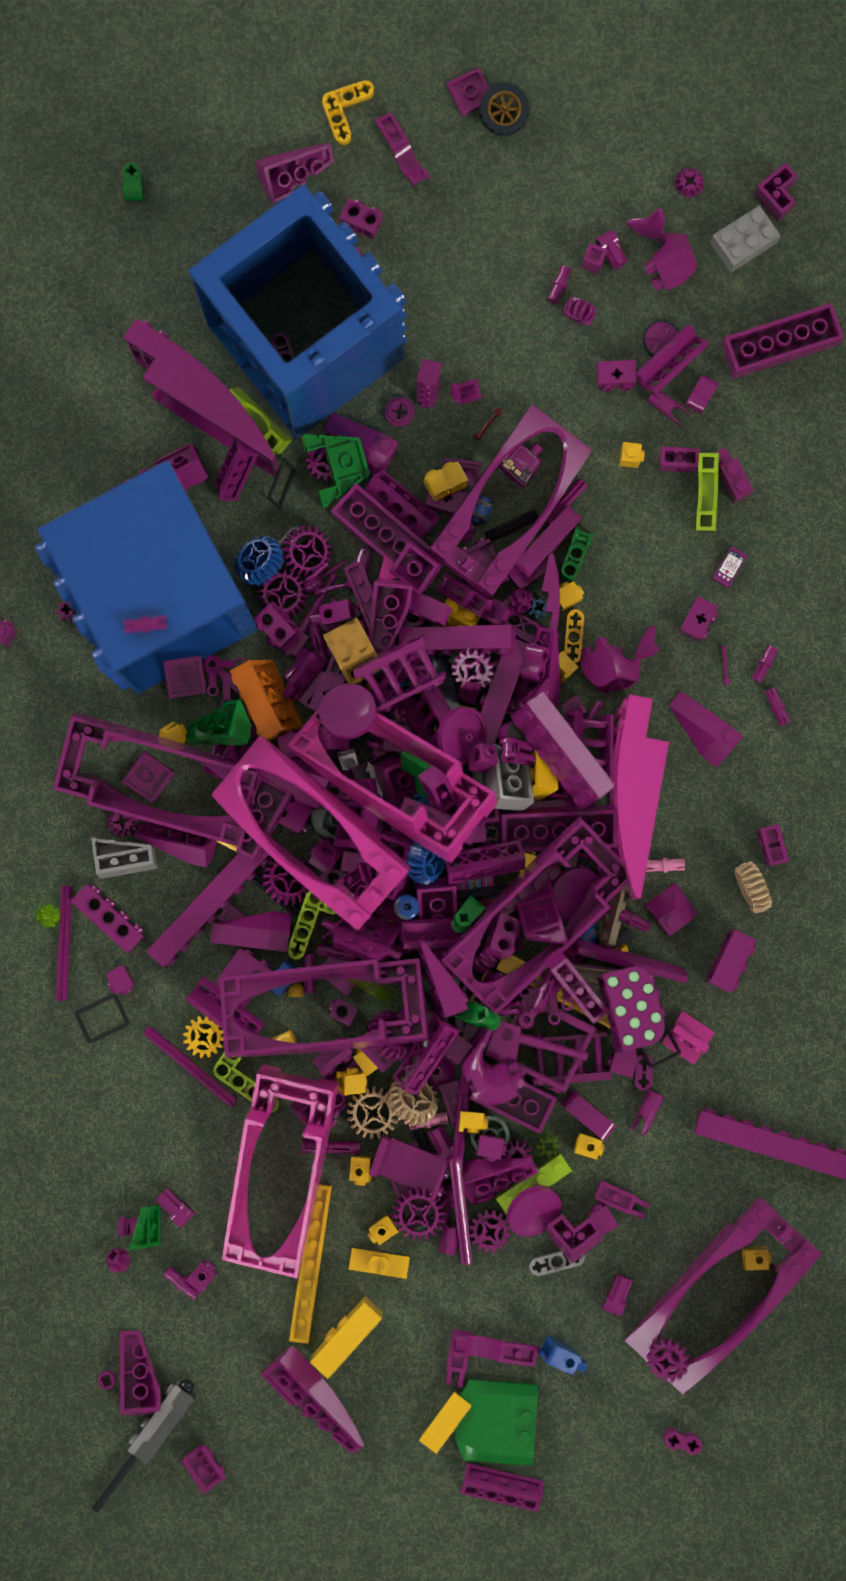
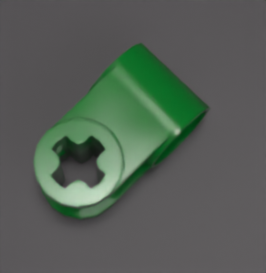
(132, 184)
(468, 914)

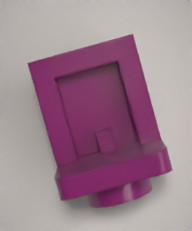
(466, 392)

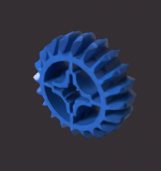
(259, 560)
(424, 864)

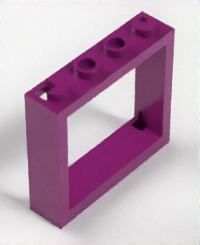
(540, 1078)

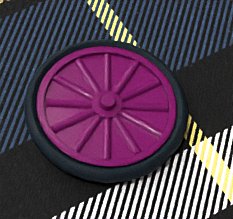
(658, 335)

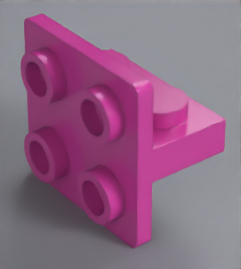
(690, 1036)

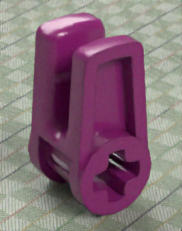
(517, 752)

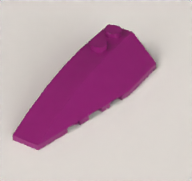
(185, 465)
(302, 1385)

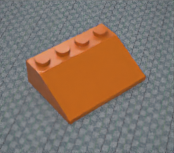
(262, 692)

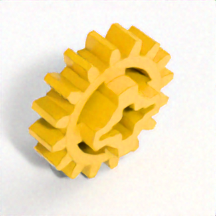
(198, 1029)

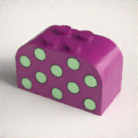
(632, 1007)

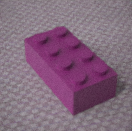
(529, 1108)

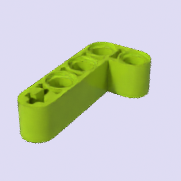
(308, 923)
(233, 1071)

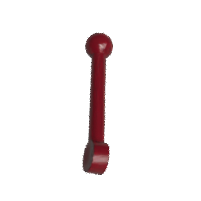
(497, 412)

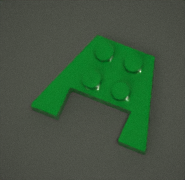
(345, 463)

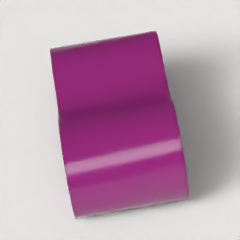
(701, 394)
(534, 662)
(468, 696)
(682, 1441)

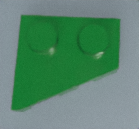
(147, 1229)

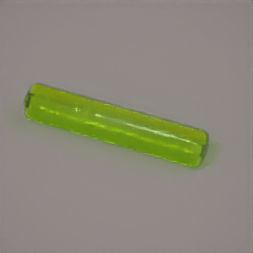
(372, 988)

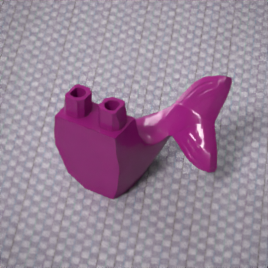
(674, 260)
(610, 669)
(490, 1082)

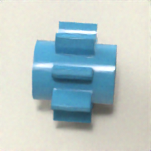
(540, 602)

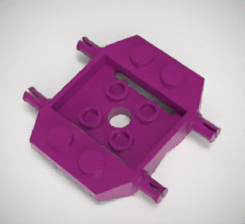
(369, 945)

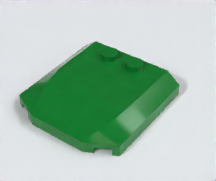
(499, 1423)

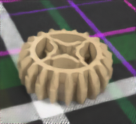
(753, 887)
(406, 1104)
(362, 1126)

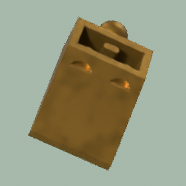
(350, 649)

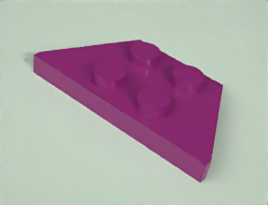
(542, 916)

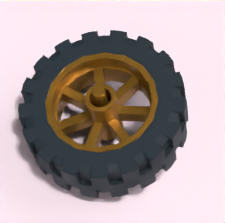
(485, 109)

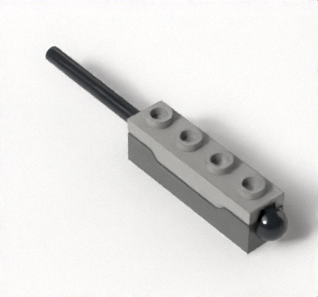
(154, 1432)

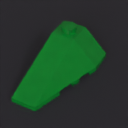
(222, 727)

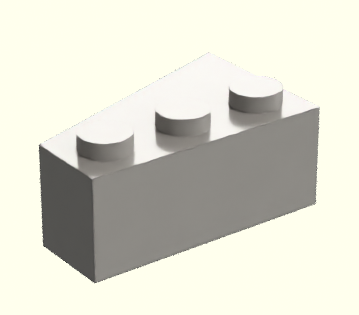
(122, 858)

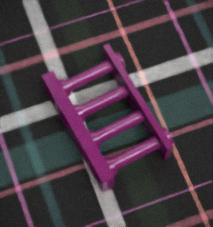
(400, 653)
(415, 716)
(605, 741)
(580, 1073)

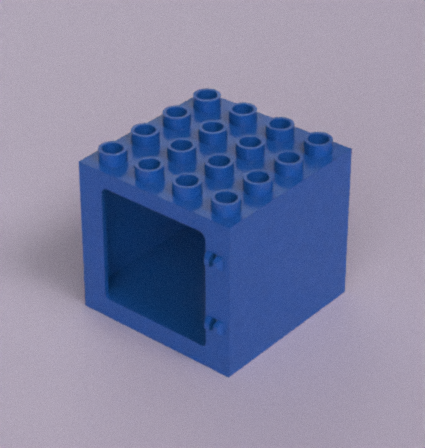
(348, 356)
(140, 557)

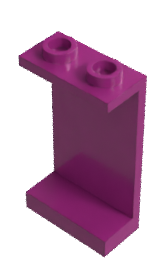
(410, 1166)

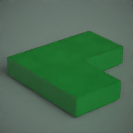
(415, 767)

